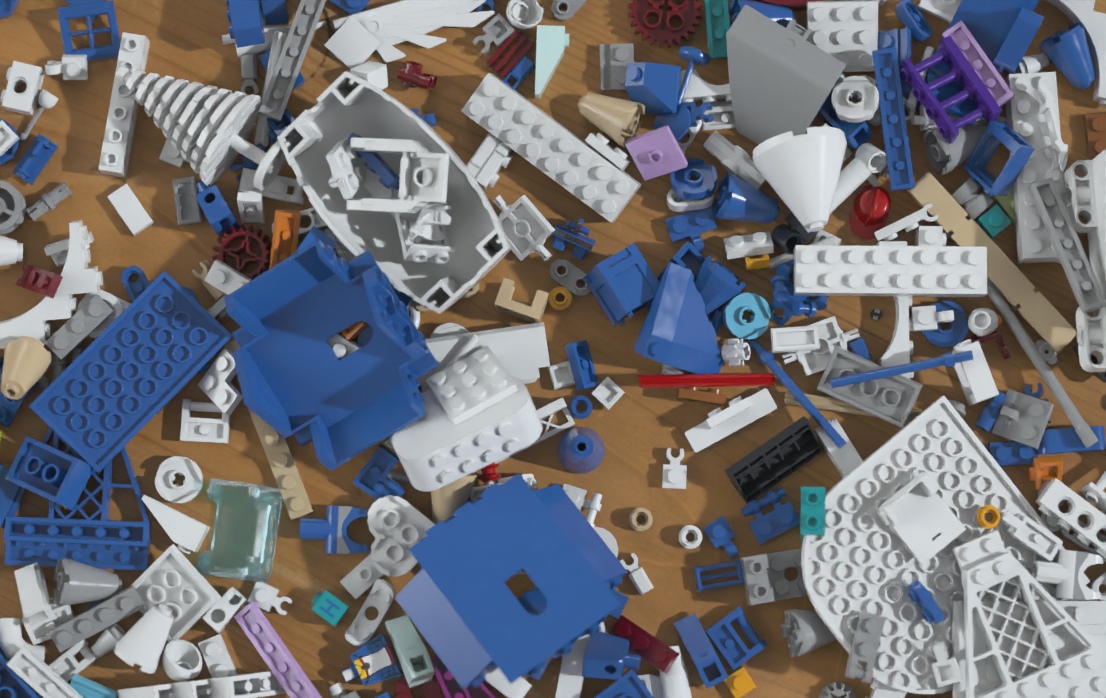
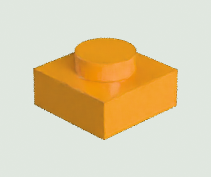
(757, 261)
(739, 683)

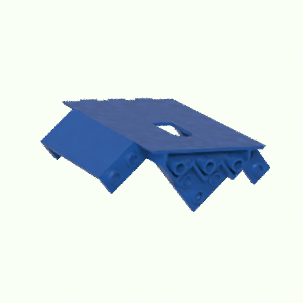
(294, 374)
(471, 612)

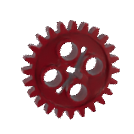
(684, 13)

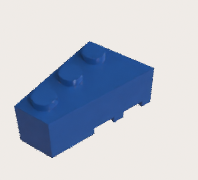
(246, 22)

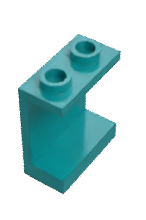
(812, 511)

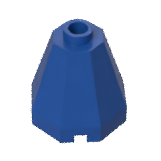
(716, 284)

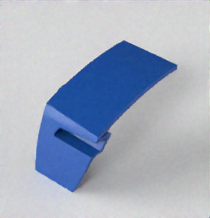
(1002, 32)

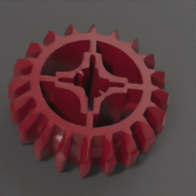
(245, 246)

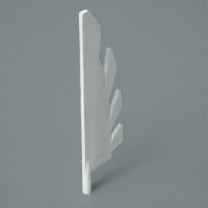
(412, 19)

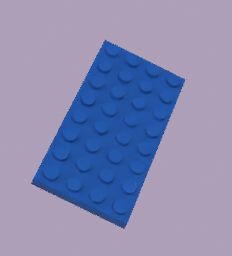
(131, 371)

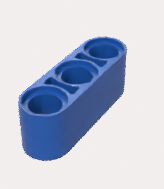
(1067, 441)

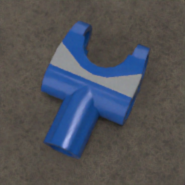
(334, 530)

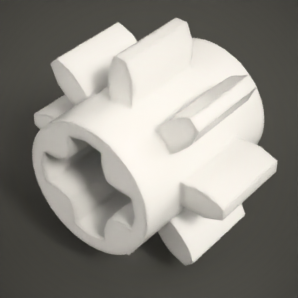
(735, 352)

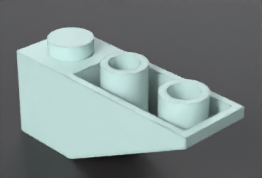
(410, 651)

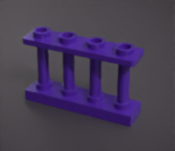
(960, 71)

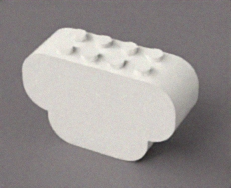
(439, 452)

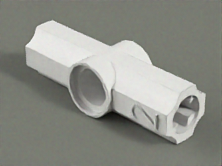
(734, 159)

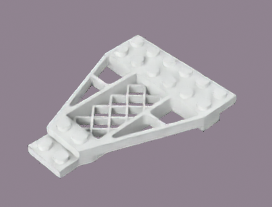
(1075, 676)

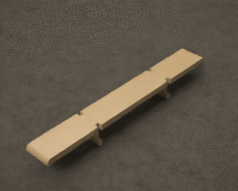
(1000, 268)

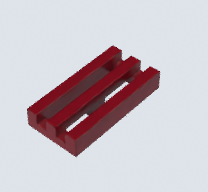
(523, 39)

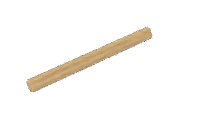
(835, 404)

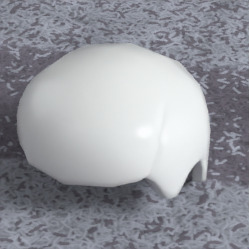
(524, 13)

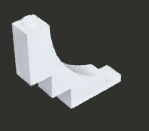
(1095, 31)
(237, 686)

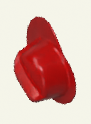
(869, 211)

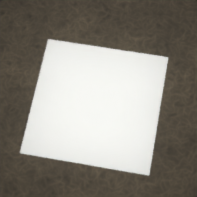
(352, 43)

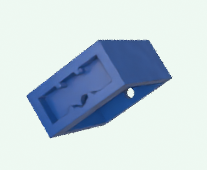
(985, 148)

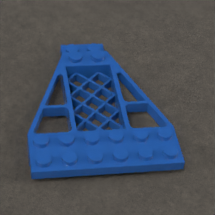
(89, 541)

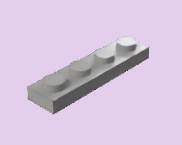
(96, 618)

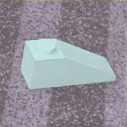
(549, 53)

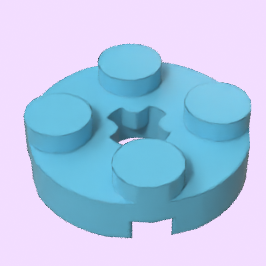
(758, 320)

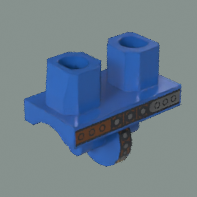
(563, 235)

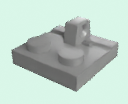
(1023, 418)

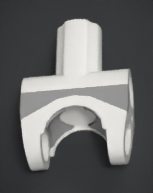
(1068, 574)

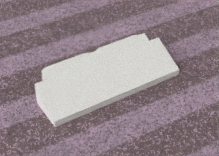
(517, 348)

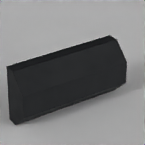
(775, 460)

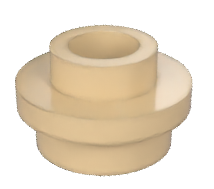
(648, 519)

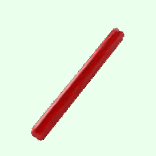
(706, 380)

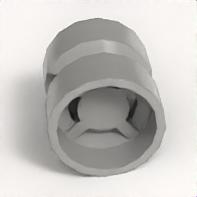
(972, 198)

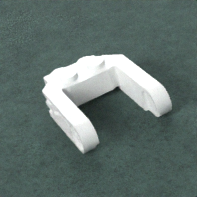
(421, 176)

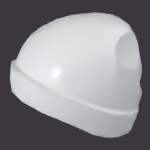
(181, 660)

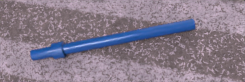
(767, 358)
(947, 360)

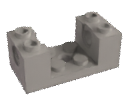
(766, 579)

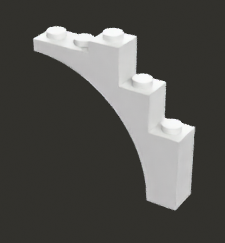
(76, 279)

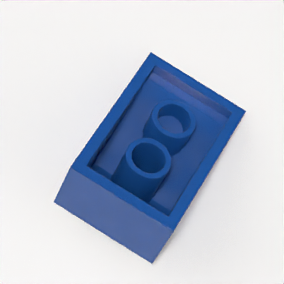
(49, 472)

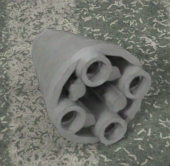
(805, 632)

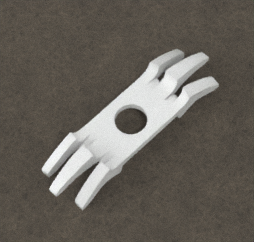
(1057, 147)

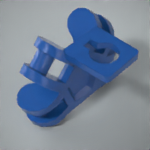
(785, 297)

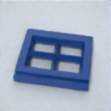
(87, 11)

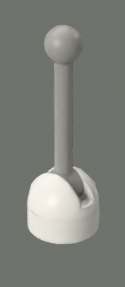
(46, 101)

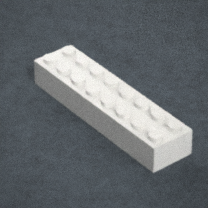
(1024, 118)
(551, 147)
(890, 271)

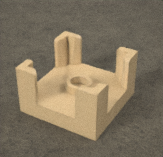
(520, 308)

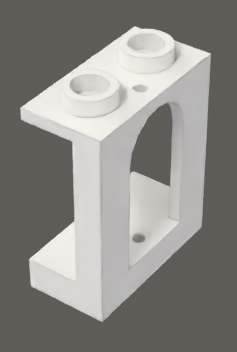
(438, 253)

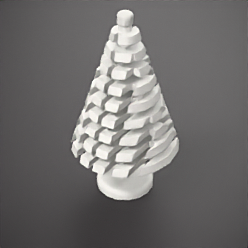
(205, 124)

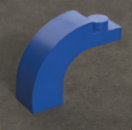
(855, 133)

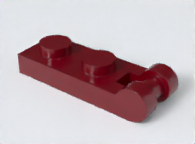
(39, 281)

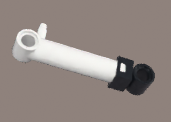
(864, 165)

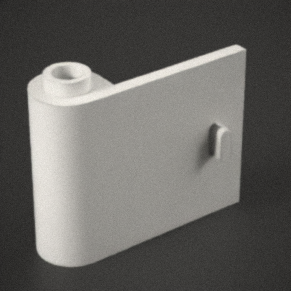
(919, 518)

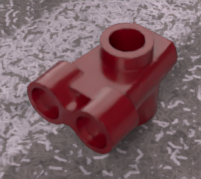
(412, 76)

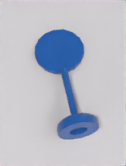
(680, 121)

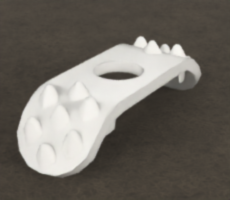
(363, 629)

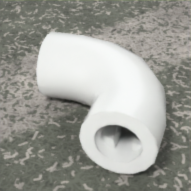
(12, 641)

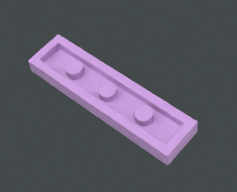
(980, 63)

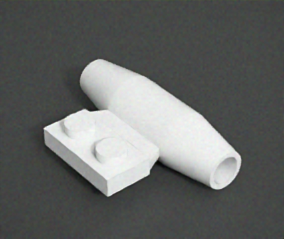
(670, 685)

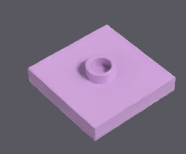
(656, 153)

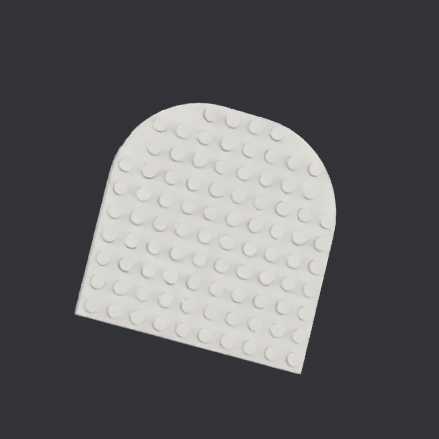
(869, 567)

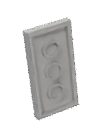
(885, 397)

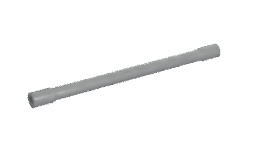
(1081, 427)

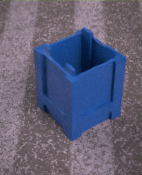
(623, 284)

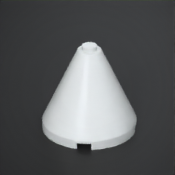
(804, 171)

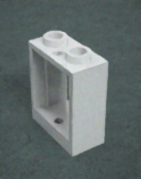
(974, 374)

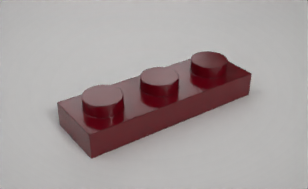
(645, 644)

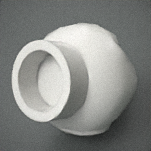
(983, 321)

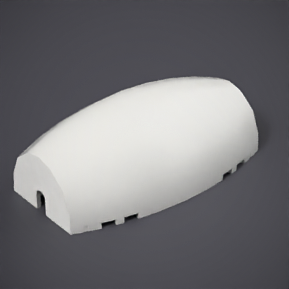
(372, 113)

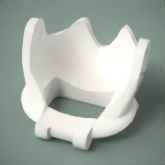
(428, 221)

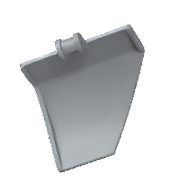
(776, 76)

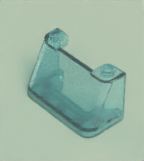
(242, 531)

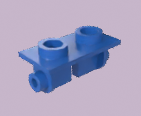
(35, 159)

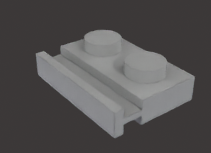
(614, 64)

